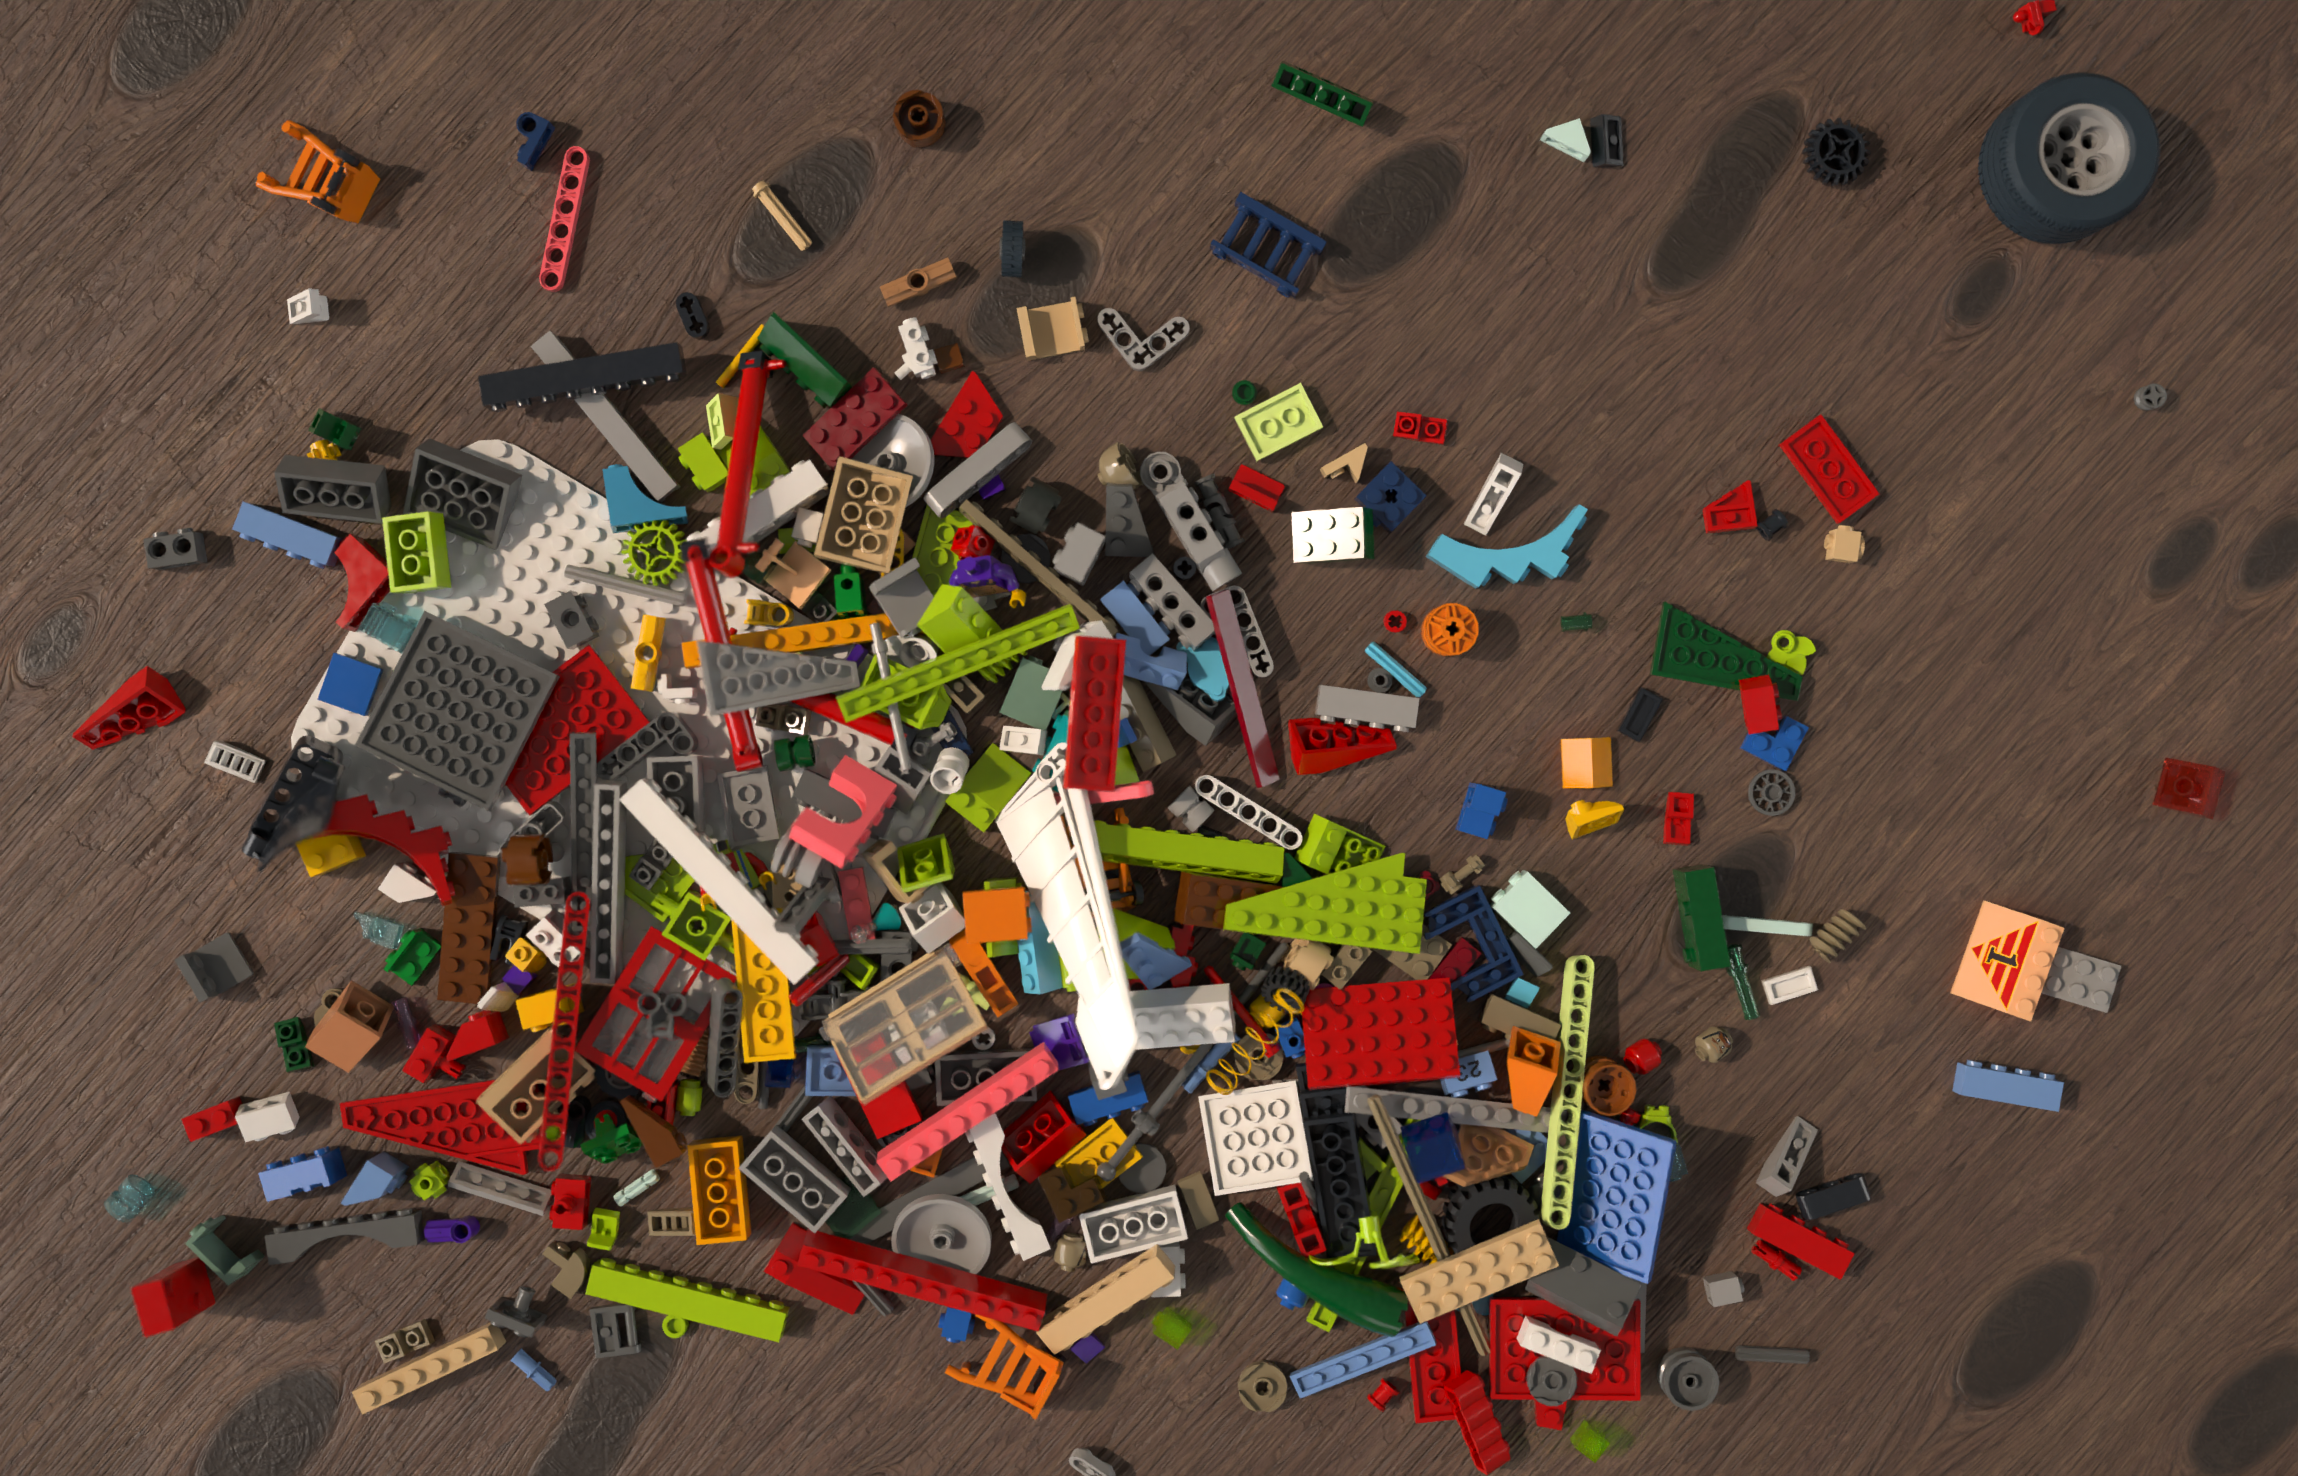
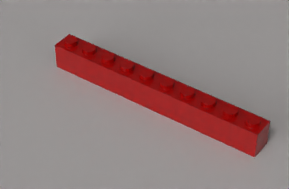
(922, 1279)

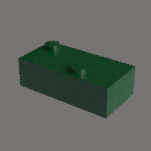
(1701, 918)

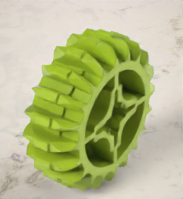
(652, 563)

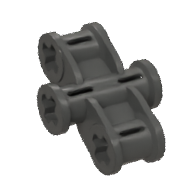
(826, 1001)

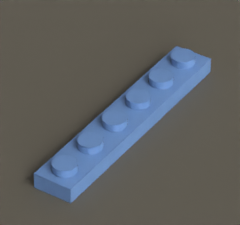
(1362, 1359)

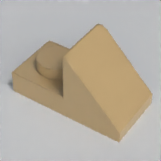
(1352, 460)

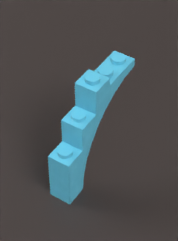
(1544, 555)

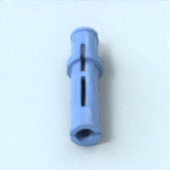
(1209, 1062)

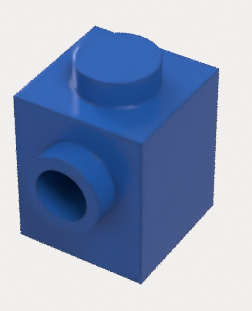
(1297, 1047)
(956, 1325)

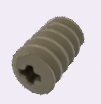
(1835, 934)

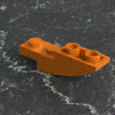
(984, 974)

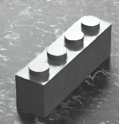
(815, 791)

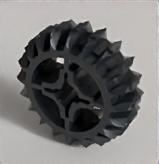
(1830, 143)

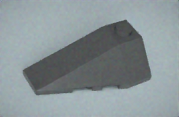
(1195, 709)

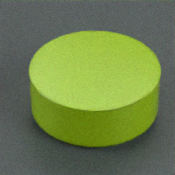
(675, 1326)

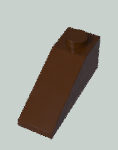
(656, 1134)

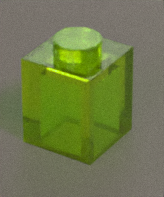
(1171, 1327)
(1589, 1441)

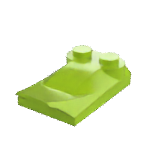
(920, 710)

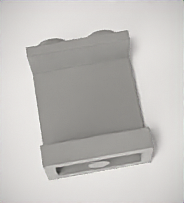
(903, 597)

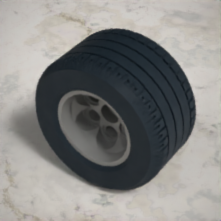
(2032, 190)

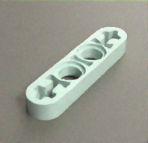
(1767, 925)

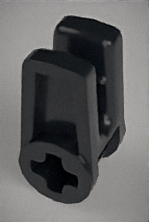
(508, 929)

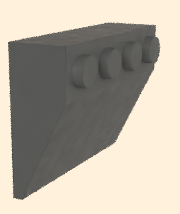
(465, 488)

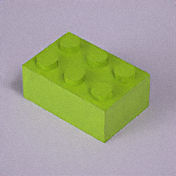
(416, 552)

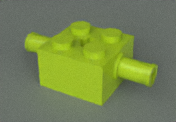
(682, 929)

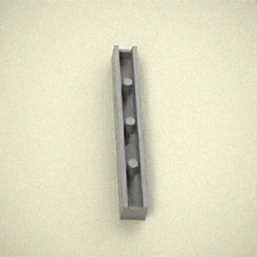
(613, 426)

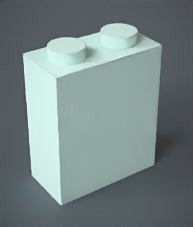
(1529, 908)

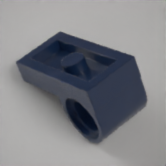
(536, 140)

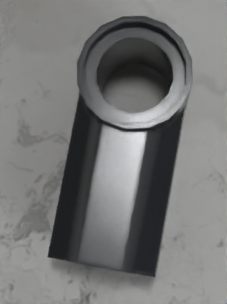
(576, 1122)

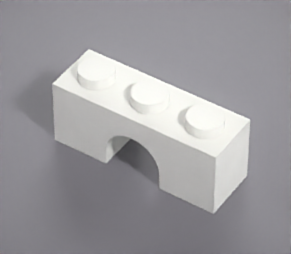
(1558, 1346)

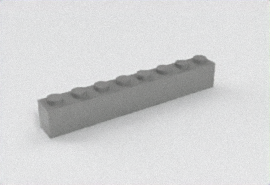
(608, 881)

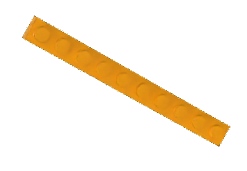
(804, 637)

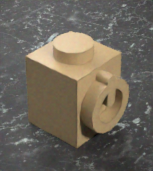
(1844, 545)

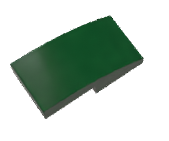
(292, 1040)

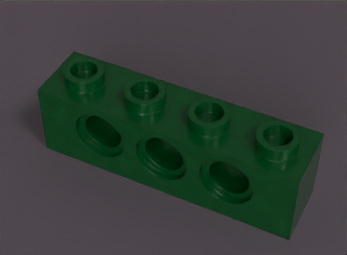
(1322, 93)

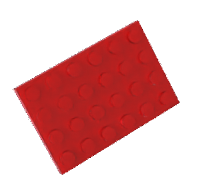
(582, 701)
(1380, 1034)
(1616, 1369)

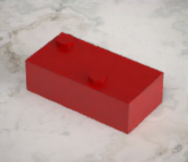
(173, 1296)

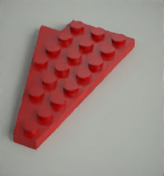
(442, 1122)

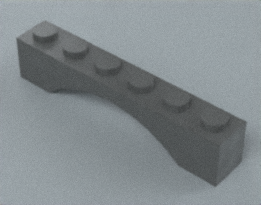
(394, 1230)

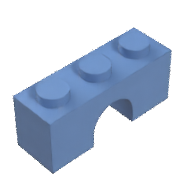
(1164, 670)

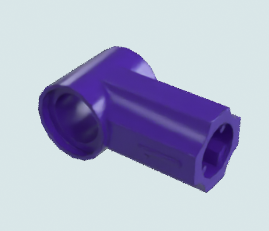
(450, 1229)

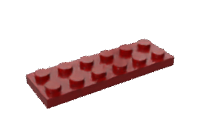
(1094, 713)
(1434, 1368)

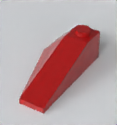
(138, 704)
(1326, 746)

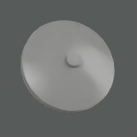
(903, 449)
(943, 1232)

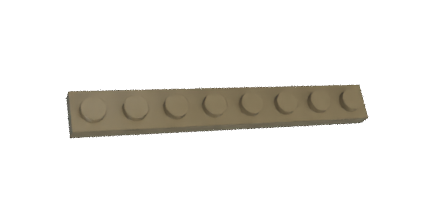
(1032, 564)

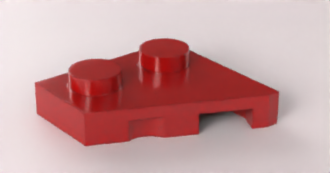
(1732, 511)

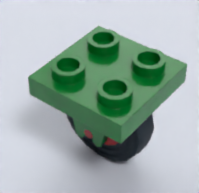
(609, 1133)

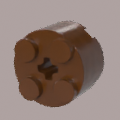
(929, 108)
(528, 859)

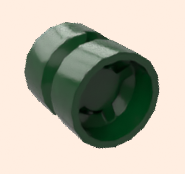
(794, 753)

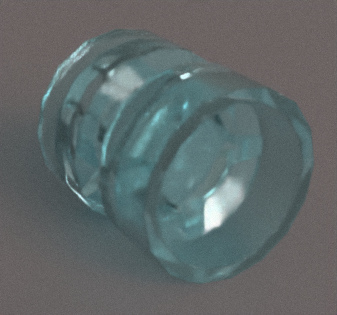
(132, 1193)

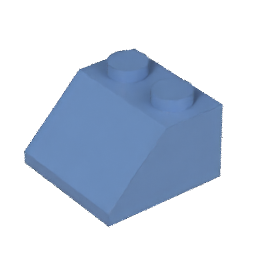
(376, 1179)

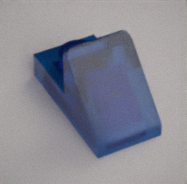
(780, 1073)

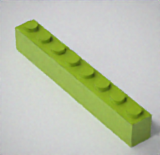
(1190, 852)
(687, 1300)

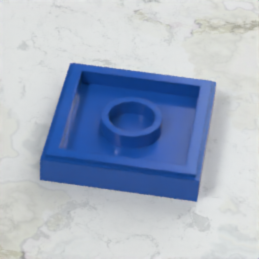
(350, 684)

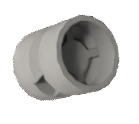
(1191, 809)

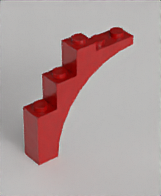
(424, 847)

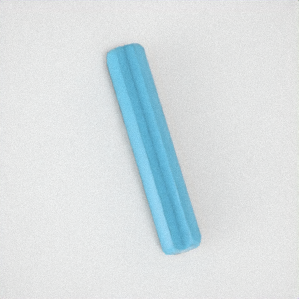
(1395, 669)

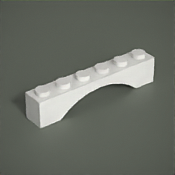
(1026, 1230)

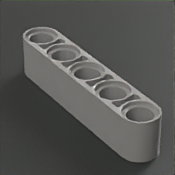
(977, 470)

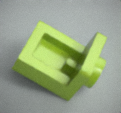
(604, 1229)

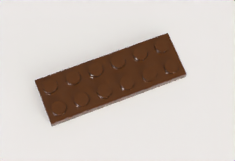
(469, 928)

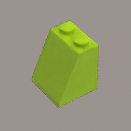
(1129, 925)

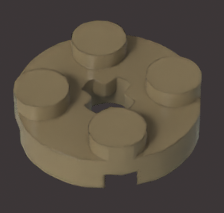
(1259, 1070)
(1261, 1400)

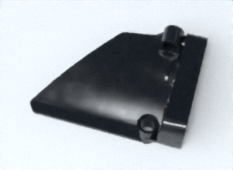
(306, 807)

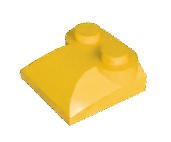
(1591, 817)

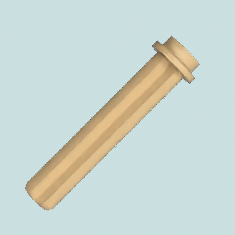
(781, 214)

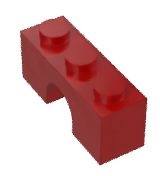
(1301, 1219)

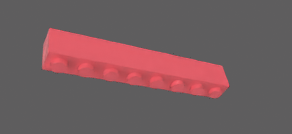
(967, 1111)

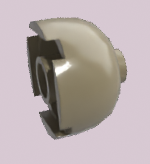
(1118, 466)

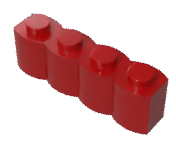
(1477, 1422)

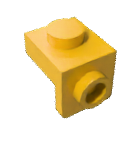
(526, 957)

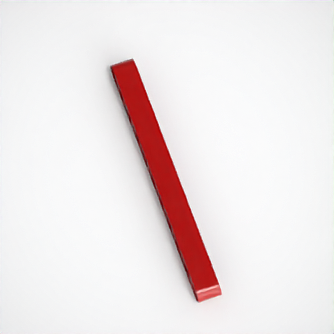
(557, 1042)

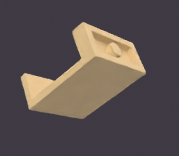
(1052, 329)
(874, 856)

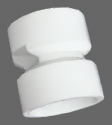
(949, 770)

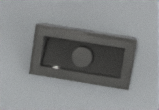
(1528, 955)

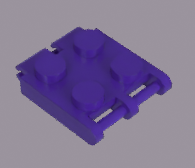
(1062, 1040)

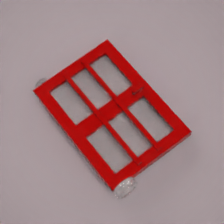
(619, 1029)

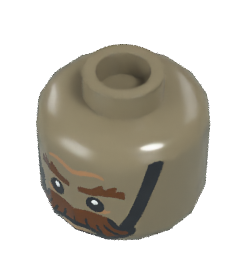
(1713, 1044)
(1070, 1252)

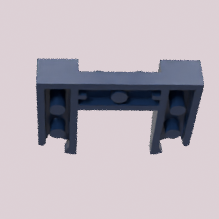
(1501, 963)

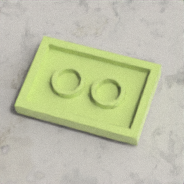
(1278, 422)

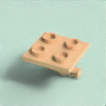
(796, 573)

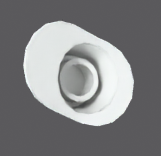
(912, 650)

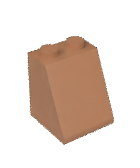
(350, 1027)

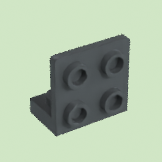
(214, 967)

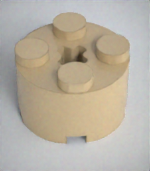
(1308, 959)

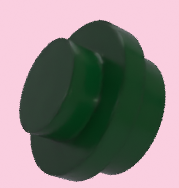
(1244, 392)

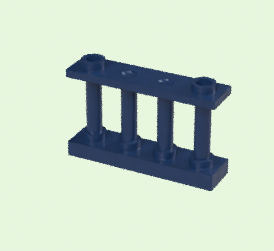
(1288, 231)

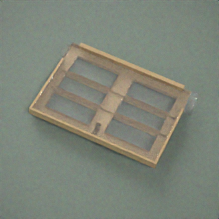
(903, 1023)

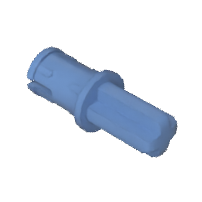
(534, 1370)

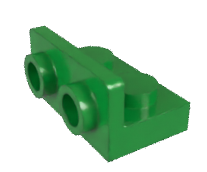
(413, 956)

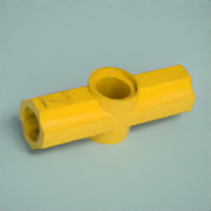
(646, 670)

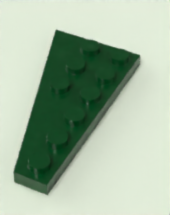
(1706, 656)

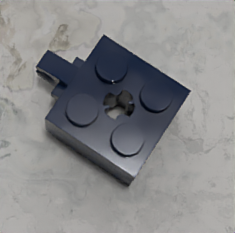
(1405, 493)

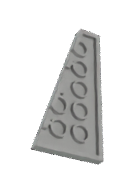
(757, 677)

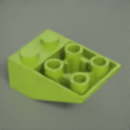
(1334, 847)

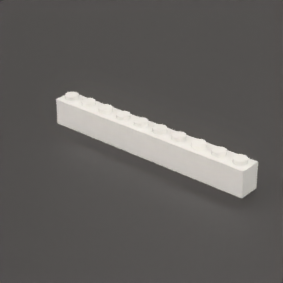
(718, 878)

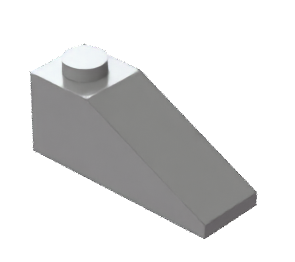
(1787, 1158)

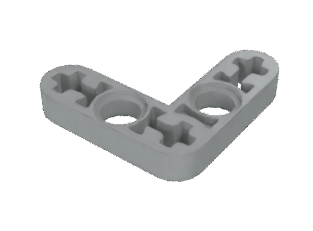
(1136, 345)

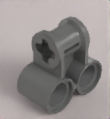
(661, 1015)

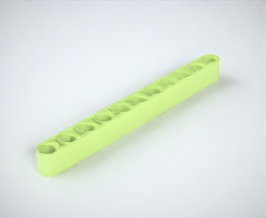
(1573, 1102)

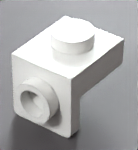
(681, 695)

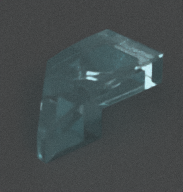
(380, 930)

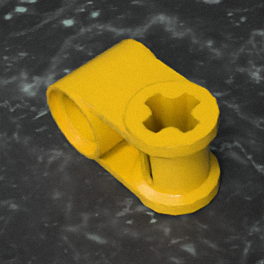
(763, 613)

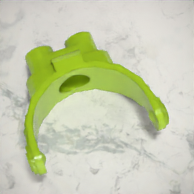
(1657, 1115)

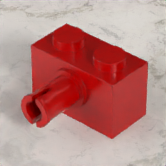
(431, 1055)
(570, 1201)

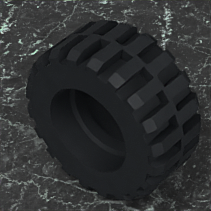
(1471, 1198)

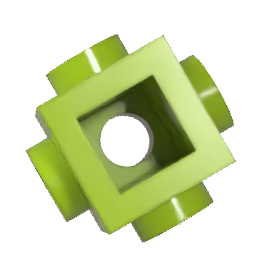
(430, 1180)

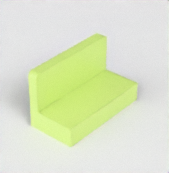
(721, 419)

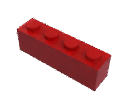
(1800, 1240)

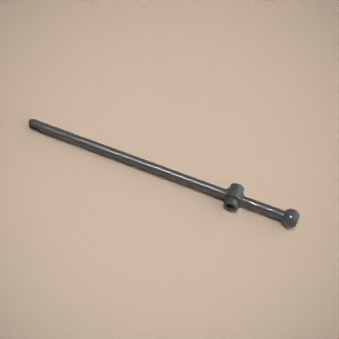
(1145, 1121)

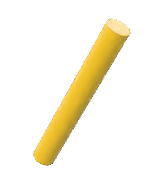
(733, 366)

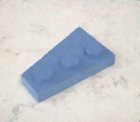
(1151, 961)

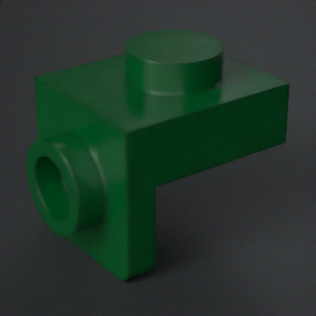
(1246, 951)

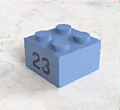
(1475, 1072)

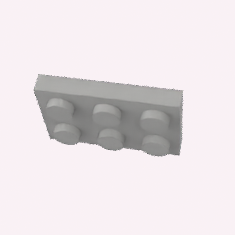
(748, 806)
(2081, 979)

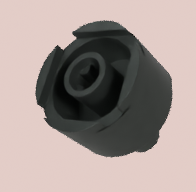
(1035, 505)

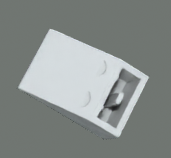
(1061, 669)

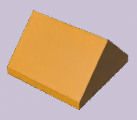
(1586, 762)

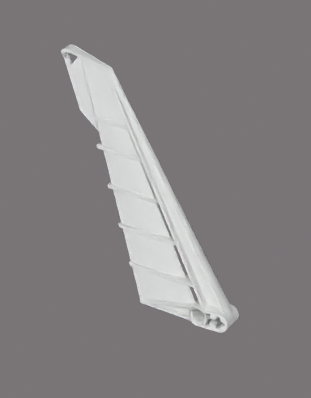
(1047, 864)

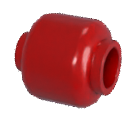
(1642, 1056)

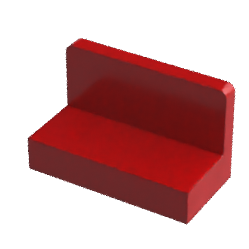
(1256, 488)

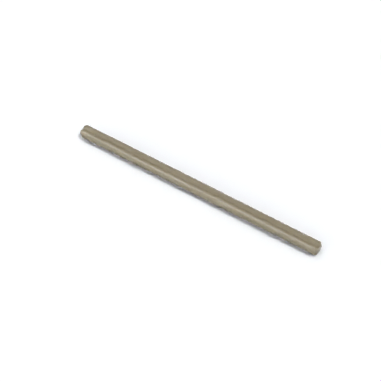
(1423, 1211)

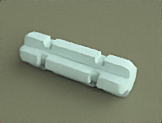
(636, 1187)

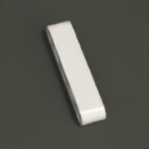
(1260, 813)

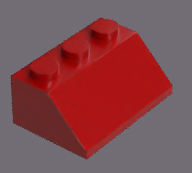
(1040, 1137)

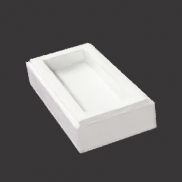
(1789, 985)

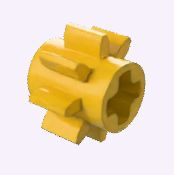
(324, 450)

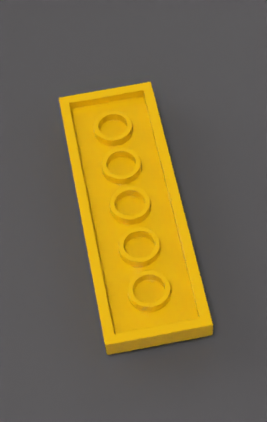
(765, 1003)

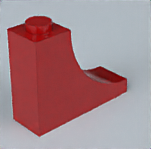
(366, 580)

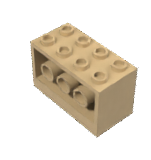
(519, 1082)

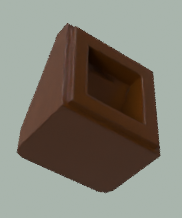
(949, 358)

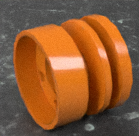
(1439, 639)

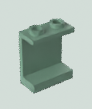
(1027, 699)
(218, 1255)

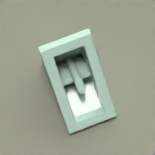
(1569, 139)

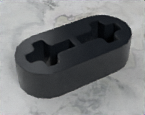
(698, 313)

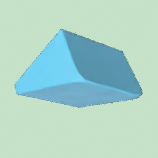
(1522, 992)

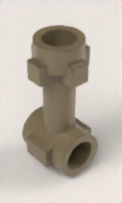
(1452, 881)

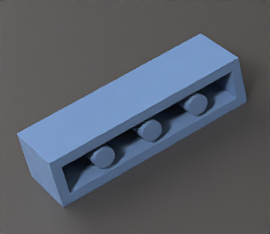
(288, 534)
(2008, 1086)

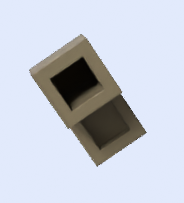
(574, 1268)

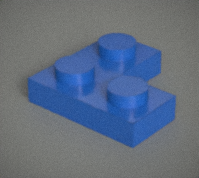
(1777, 749)

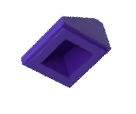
(992, 488)
(518, 980)
(1087, 1347)

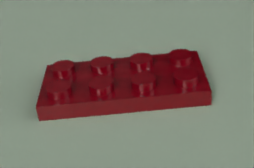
(855, 419)

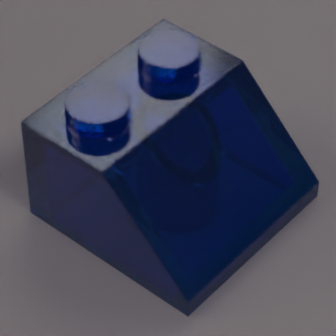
(1433, 1147)

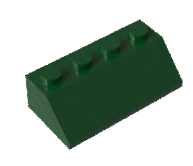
(803, 361)

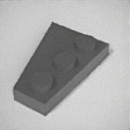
(1124, 523)

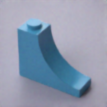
(630, 506)

